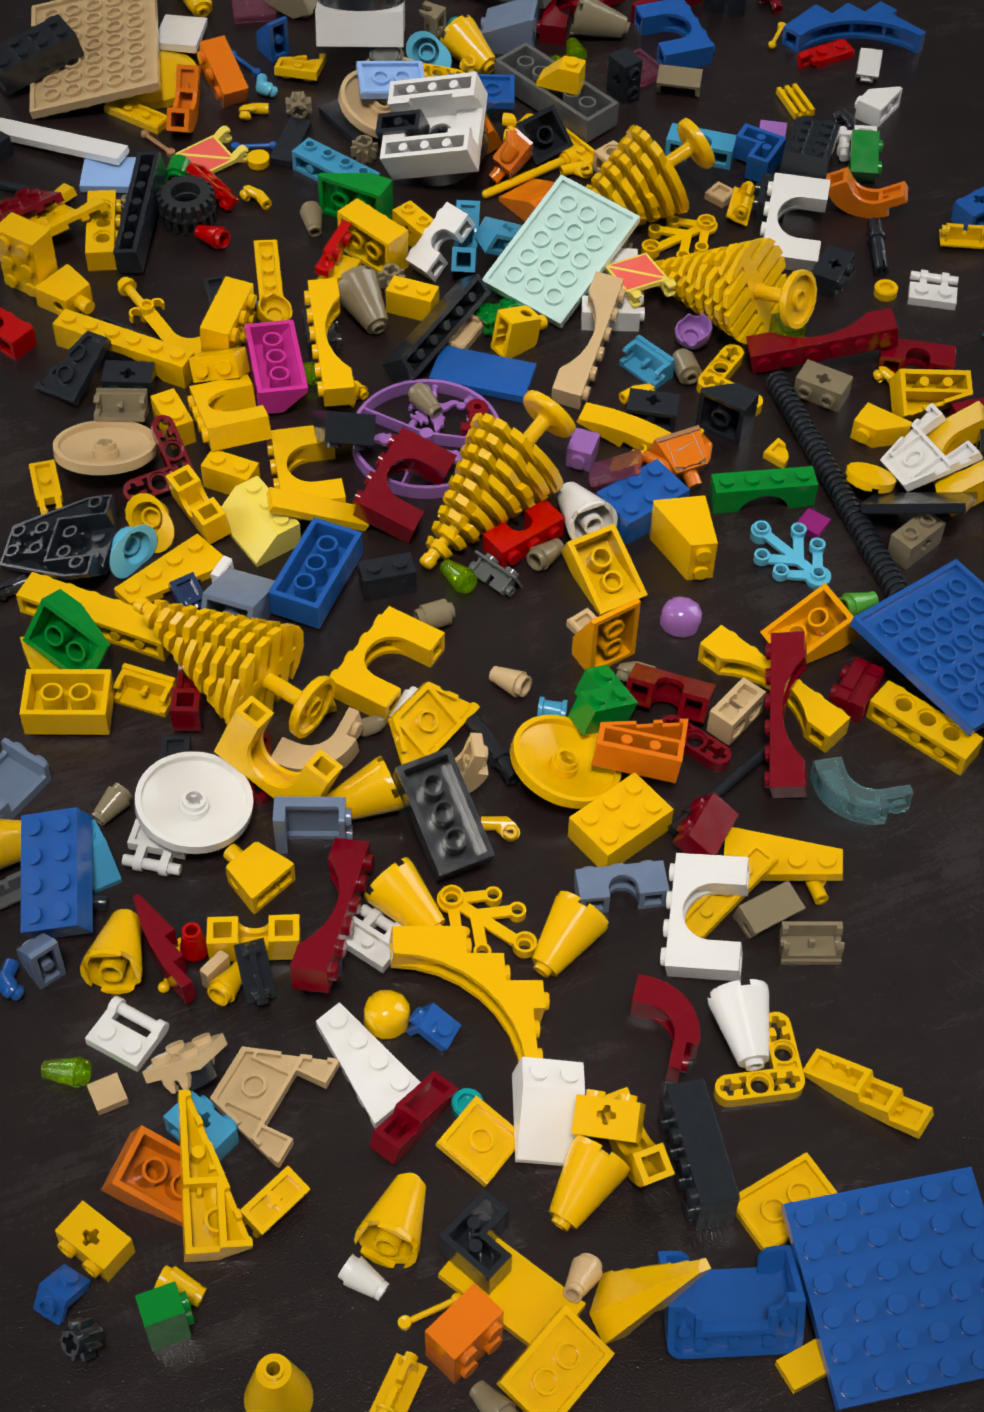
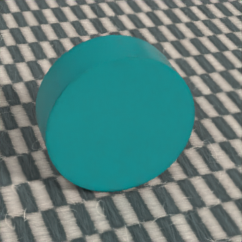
(462, 1099)

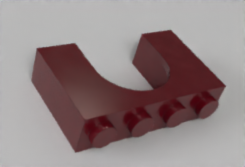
(405, 454)

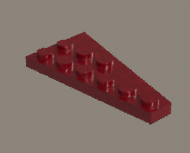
(28, 202)

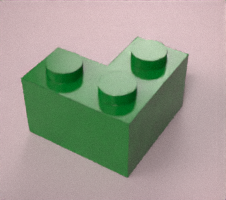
(600, 699)

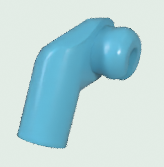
(265, 88)

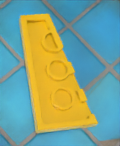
(152, 582)
(796, 858)

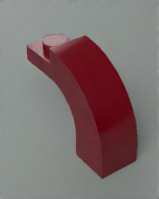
(672, 1010)

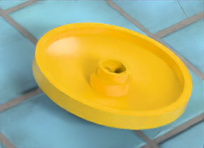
(557, 762)

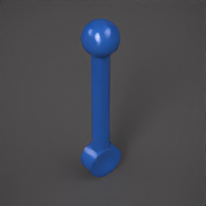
(255, 71)
(271, 145)

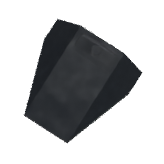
(65, 541)

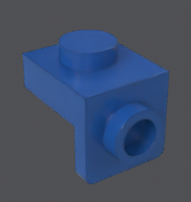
(433, 1025)
(59, 1293)

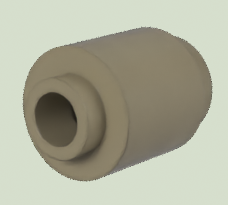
(686, 366)
(436, 613)

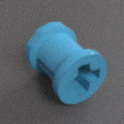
(550, 707)

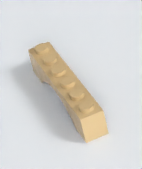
(573, 378)

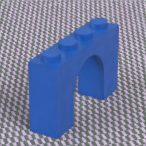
(675, 16)

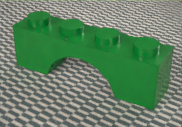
(733, 490)

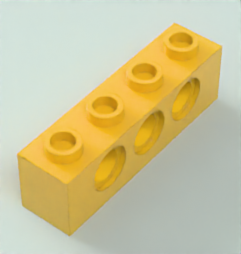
(102, 232)
(923, 727)

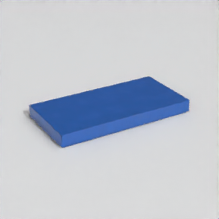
(484, 372)

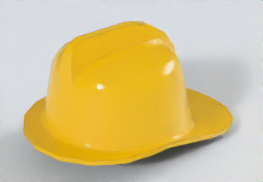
(148, 510)

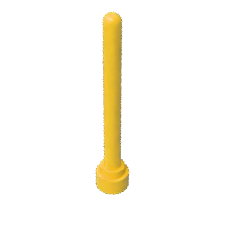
(566, 157)

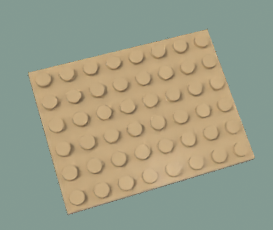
(118, 56)

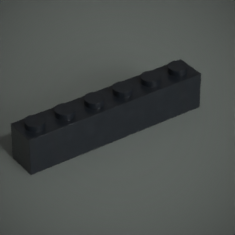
(139, 212)
(436, 329)

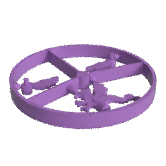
(402, 388)

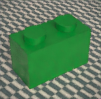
(864, 155)
(165, 1315)

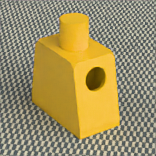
(65, 291)
(516, 330)
(257, 874)

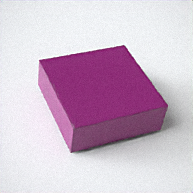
(815, 523)

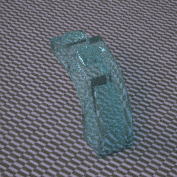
(852, 800)

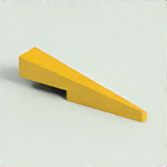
(209, 1213)
(633, 1295)

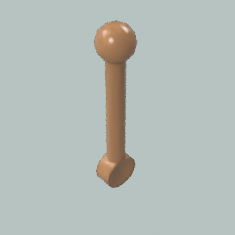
(169, 151)

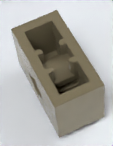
(823, 385)
(916, 539)

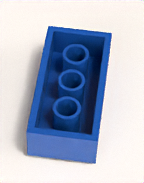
(316, 573)
(56, 873)

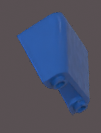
(738, 1309)

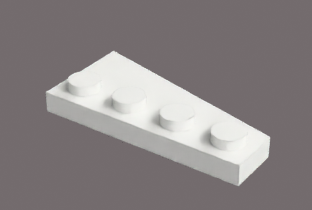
(366, 1063)

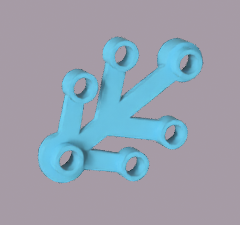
(813, 574)

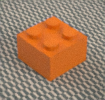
(464, 1334)

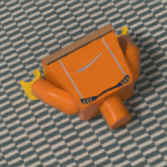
(513, 152)
(683, 453)

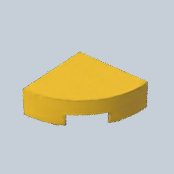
(777, 453)

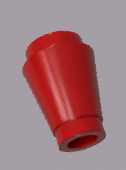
(214, 236)
(193, 943)

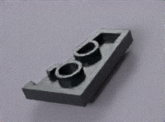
(75, 372)

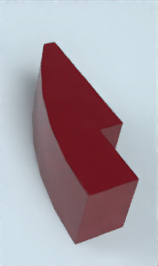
(412, 1117)

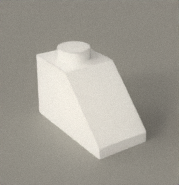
(868, 65)
(877, 105)

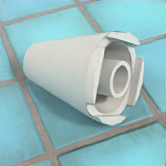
(584, 510)
(744, 1020)

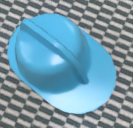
(428, 49)
(131, 549)

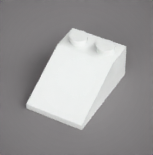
(545, 1108)

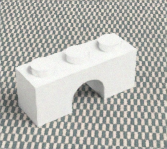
(448, 224)

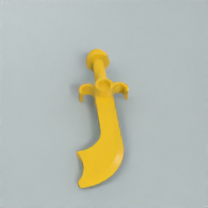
(148, 314)

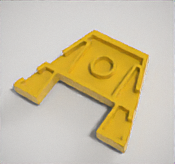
(58, 216)

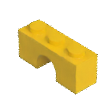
(203, 512)
(280, 935)

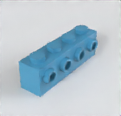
(315, 158)

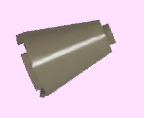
(598, 20)
(363, 298)

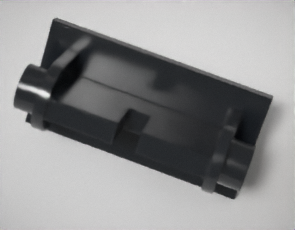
(255, 971)

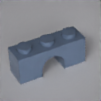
(643, 880)

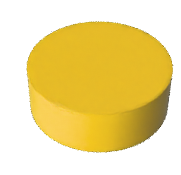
(258, 160)
(885, 290)

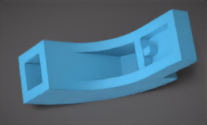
(465, 254)

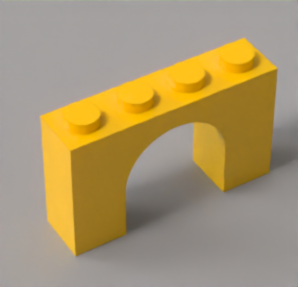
(228, 413)
(949, 436)
(299, 446)
(390, 634)
(245, 750)

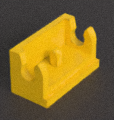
(144, 690)
(273, 1201)

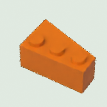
(641, 748)

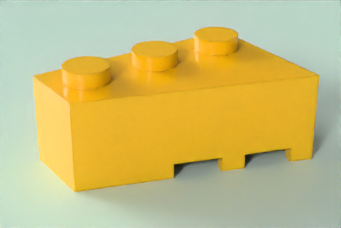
(917, 388)

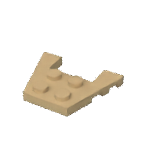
(257, 1086)

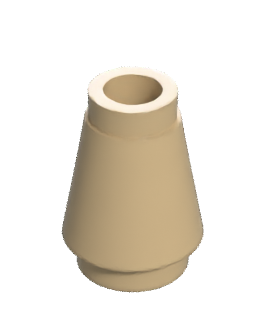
(512, 681)
(582, 1276)

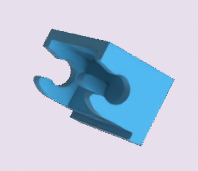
(647, 362)

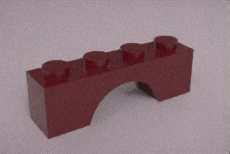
(553, 23)
(186, 704)

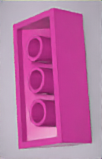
(275, 364)

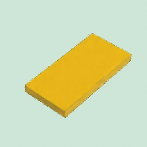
(524, 1295)

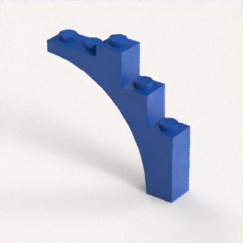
(849, 22)

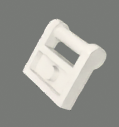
(122, 1042)

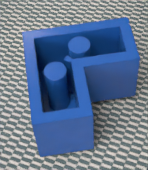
(759, 150)

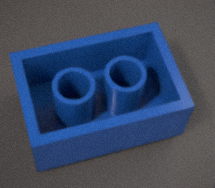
(635, 494)

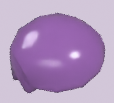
(693, 331)
(681, 617)

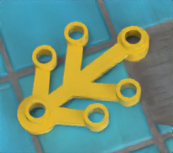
(704, 225)
(485, 918)

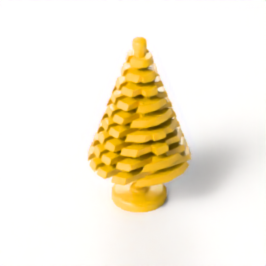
(644, 178)
(742, 287)
(497, 476)
(239, 658)

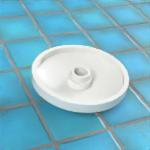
(193, 802)

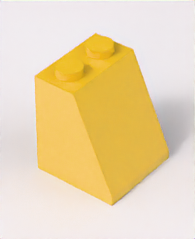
(685, 535)

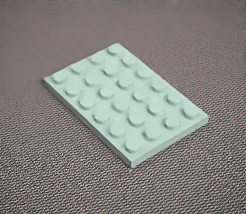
(560, 250)

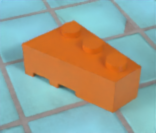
(222, 72)

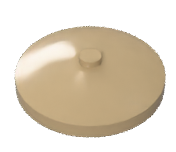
(359, 111)
(104, 447)

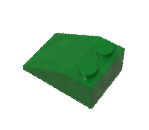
(340, 189)
(66, 633)

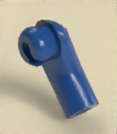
(8, 984)

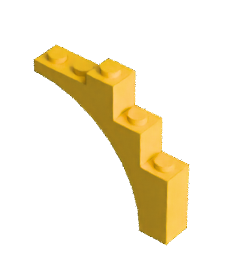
(448, 954)

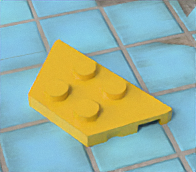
(428, 721)

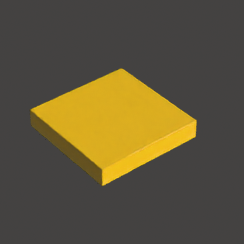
(479, 1141)

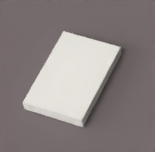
(181, 33)

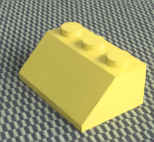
(254, 528)

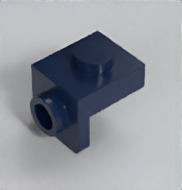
(187, 590)

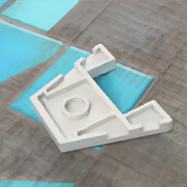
(919, 461)

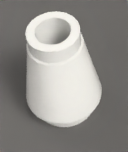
(363, 1278)

